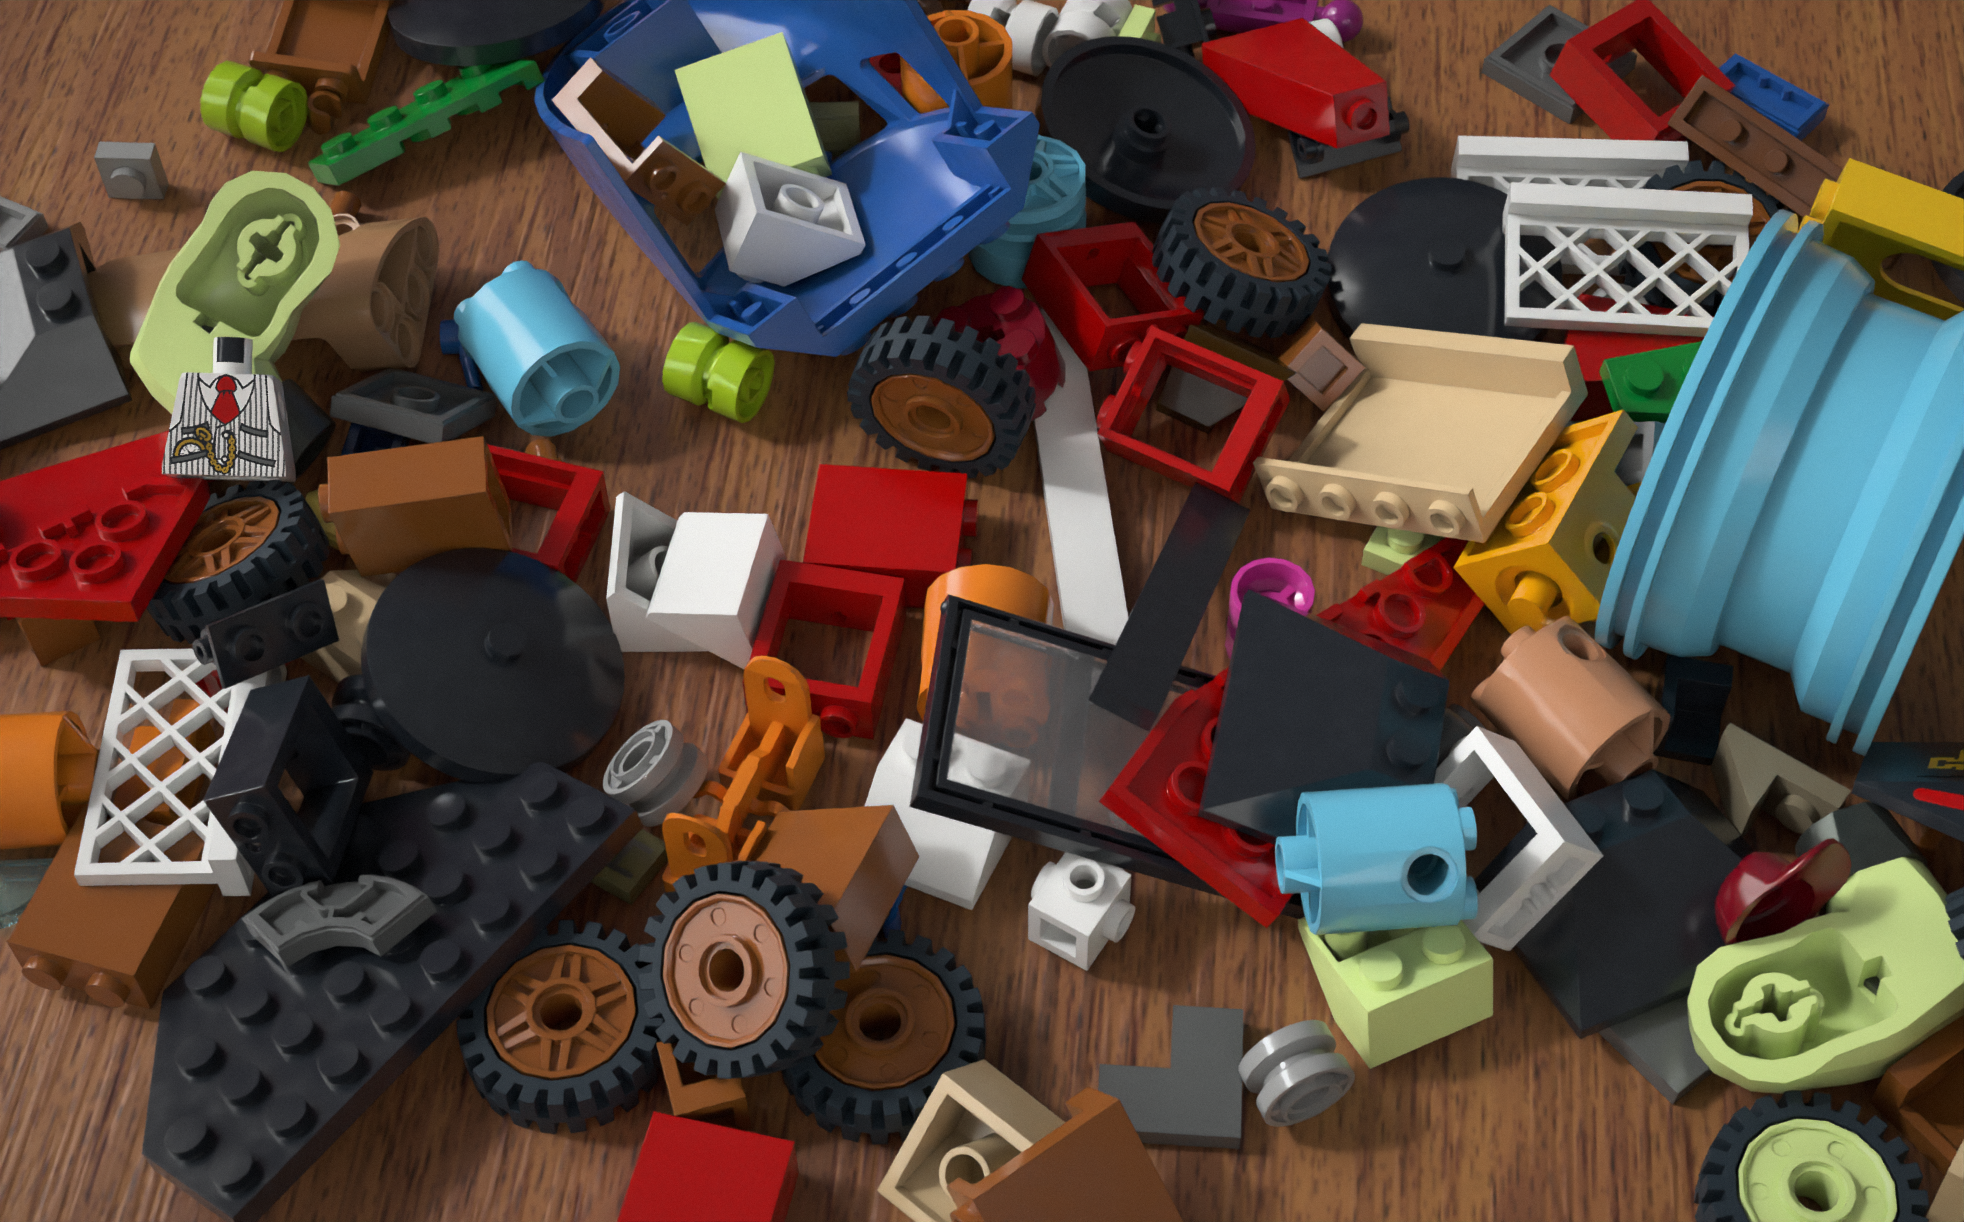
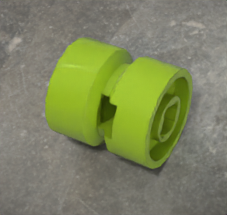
(254, 106)
(713, 370)

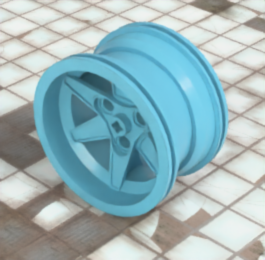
(1801, 485)

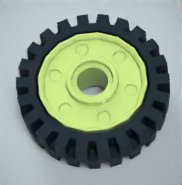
(1808, 1152)

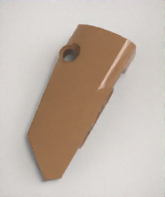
(366, 309)

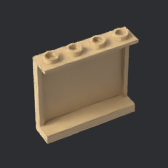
(1431, 432)

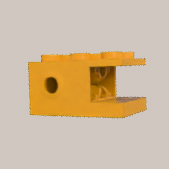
(1559, 532)

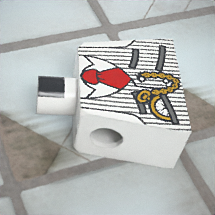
(229, 421)

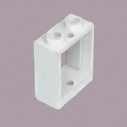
(1546, 865)

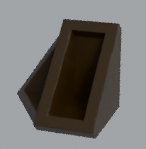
(1205, 403)

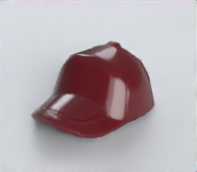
(1774, 895)

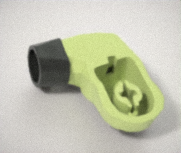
(248, 277)
(1840, 989)

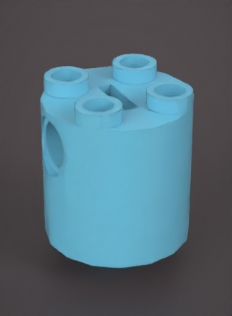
(537, 350)
(1380, 859)

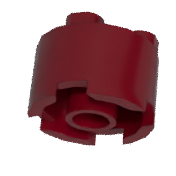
(1019, 330)

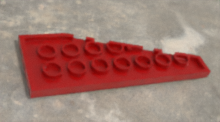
(1161, 787)

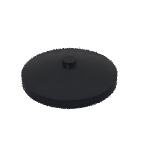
(487, 29)
(1145, 124)
(1431, 261)
(491, 665)

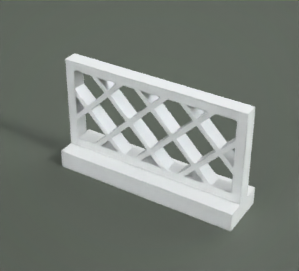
(1565, 162)
(1618, 217)
(220, 858)

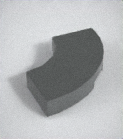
(357, 914)

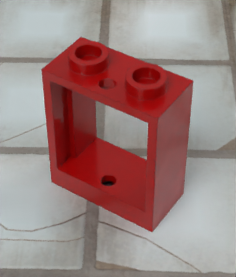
(1600, 92)
(1122, 255)
(1248, 439)
(569, 488)
(847, 601)

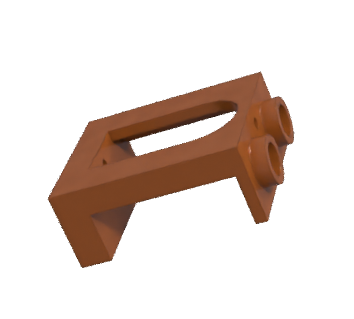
(619, 122)

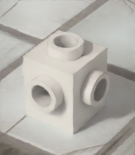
(1079, 908)

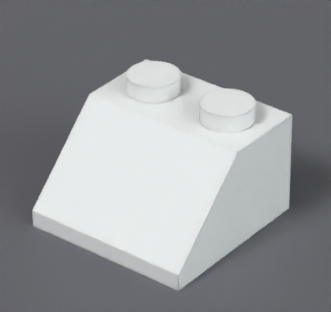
(784, 222)
(953, 854)

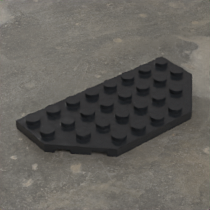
(279, 1060)

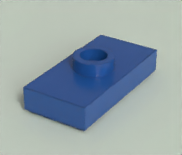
(1774, 97)

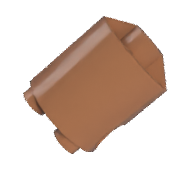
(1572, 709)

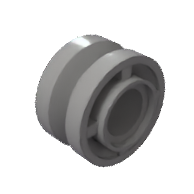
(656, 772)
(1296, 1073)

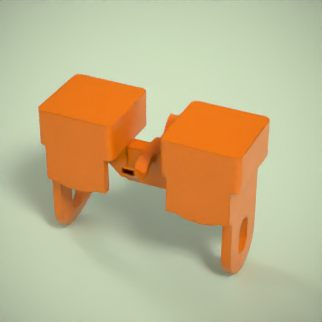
(761, 773)

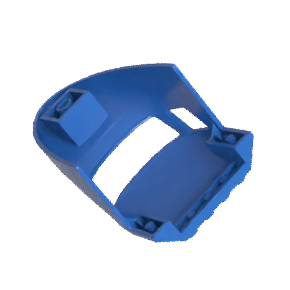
(918, 187)

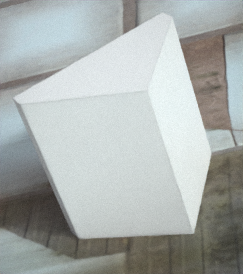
(636, 560)
(717, 581)

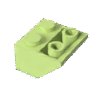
(1401, 985)

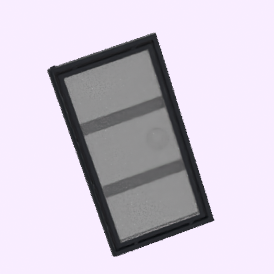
(1023, 746)

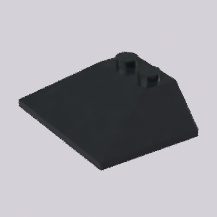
(51, 339)
(1315, 713)
(1642, 912)

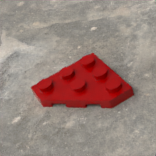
(102, 560)

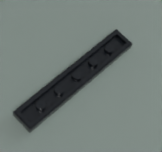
(1170, 608)

